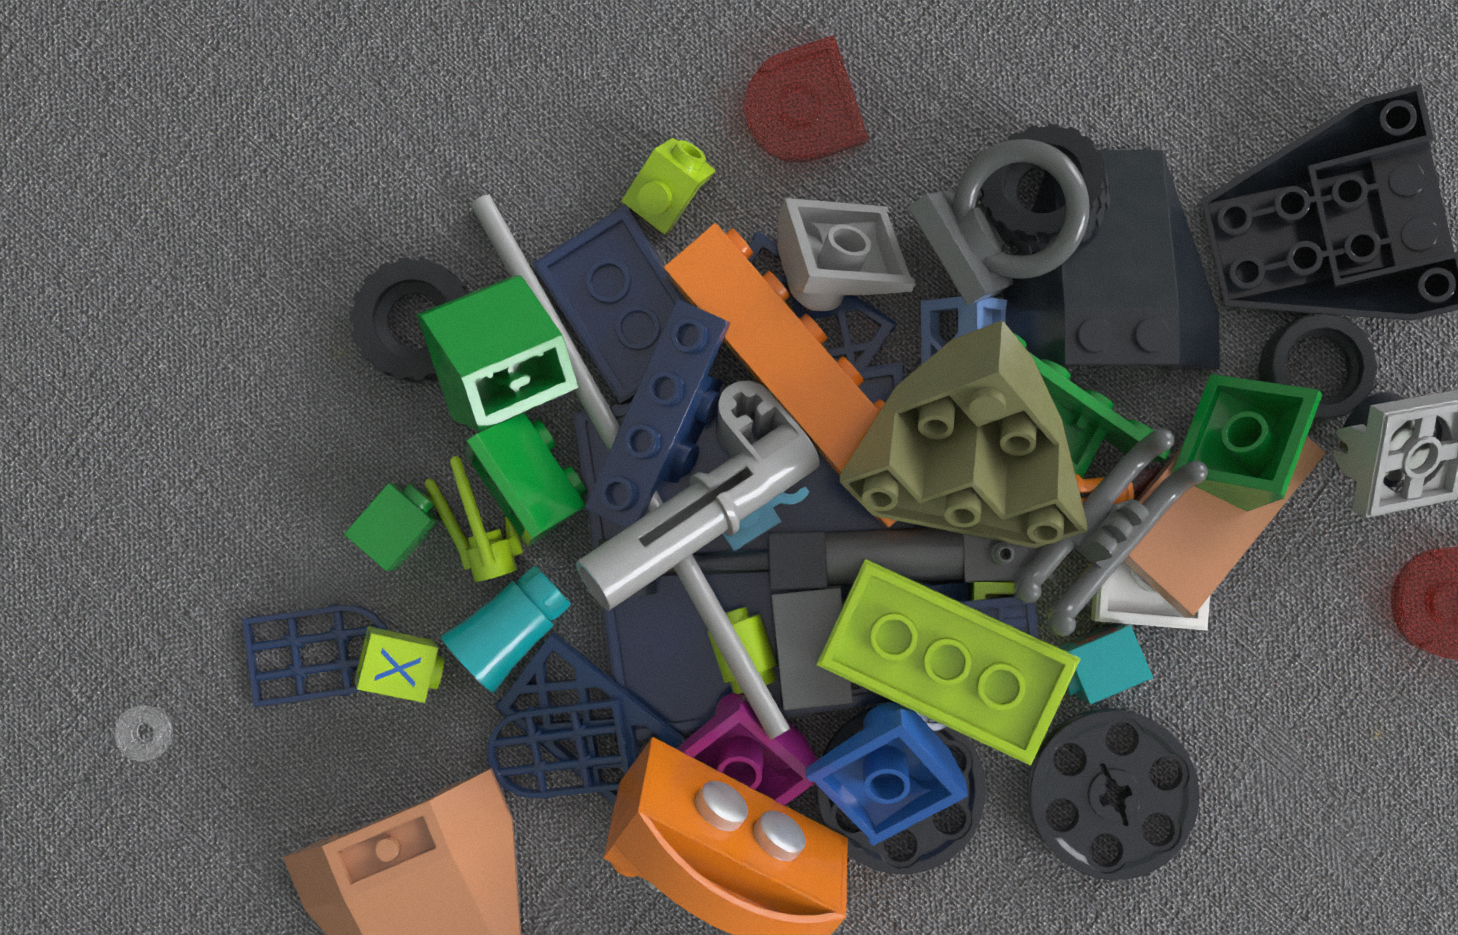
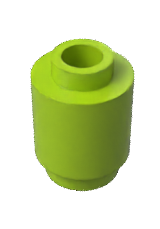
(756, 642)

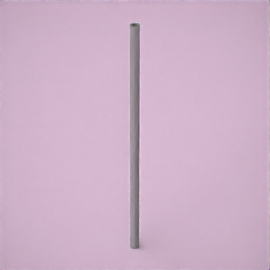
(607, 428)

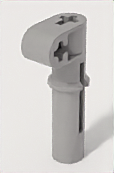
(712, 501)

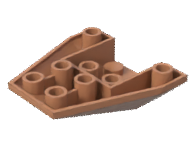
(419, 870)

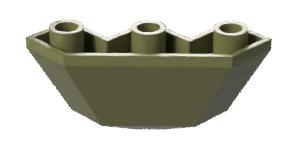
(972, 447)

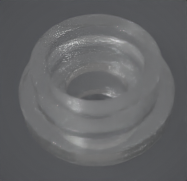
(129, 740)

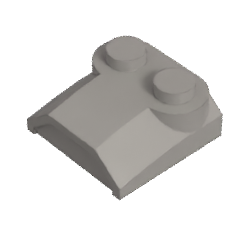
(839, 252)

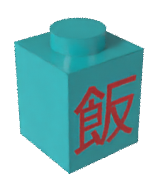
(1108, 663)

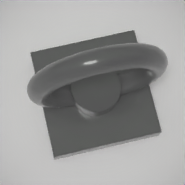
(969, 241)

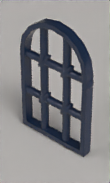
(297, 642)
(576, 734)

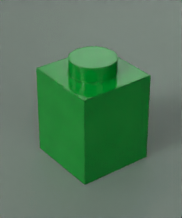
(394, 525)

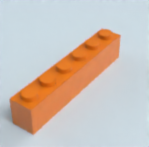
(776, 344)

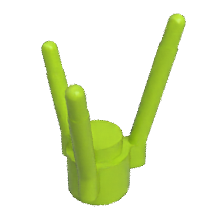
(487, 552)

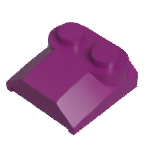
(741, 749)

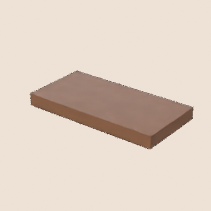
(1203, 537)

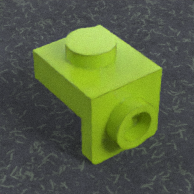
(668, 183)

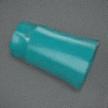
(506, 627)

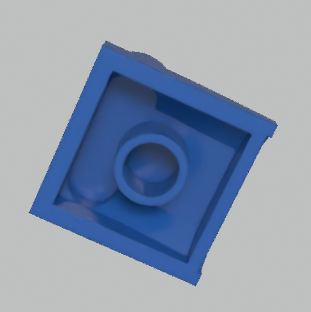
(890, 773)

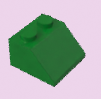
(525, 476)

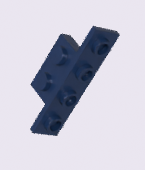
(663, 418)

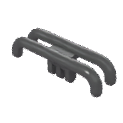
(1111, 530)

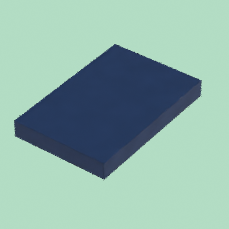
(612, 296)

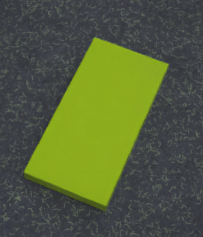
(948, 661)

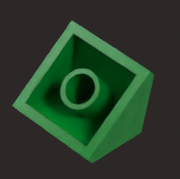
(1249, 438)

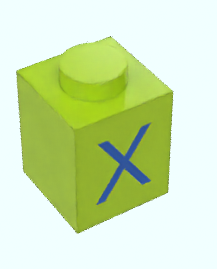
(398, 665)

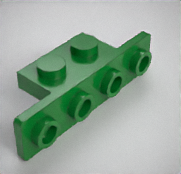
(1088, 417)

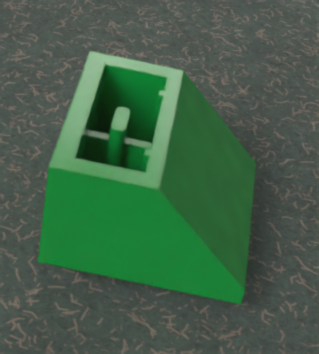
(496, 353)

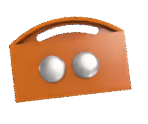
(726, 849)

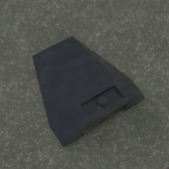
(1341, 220)

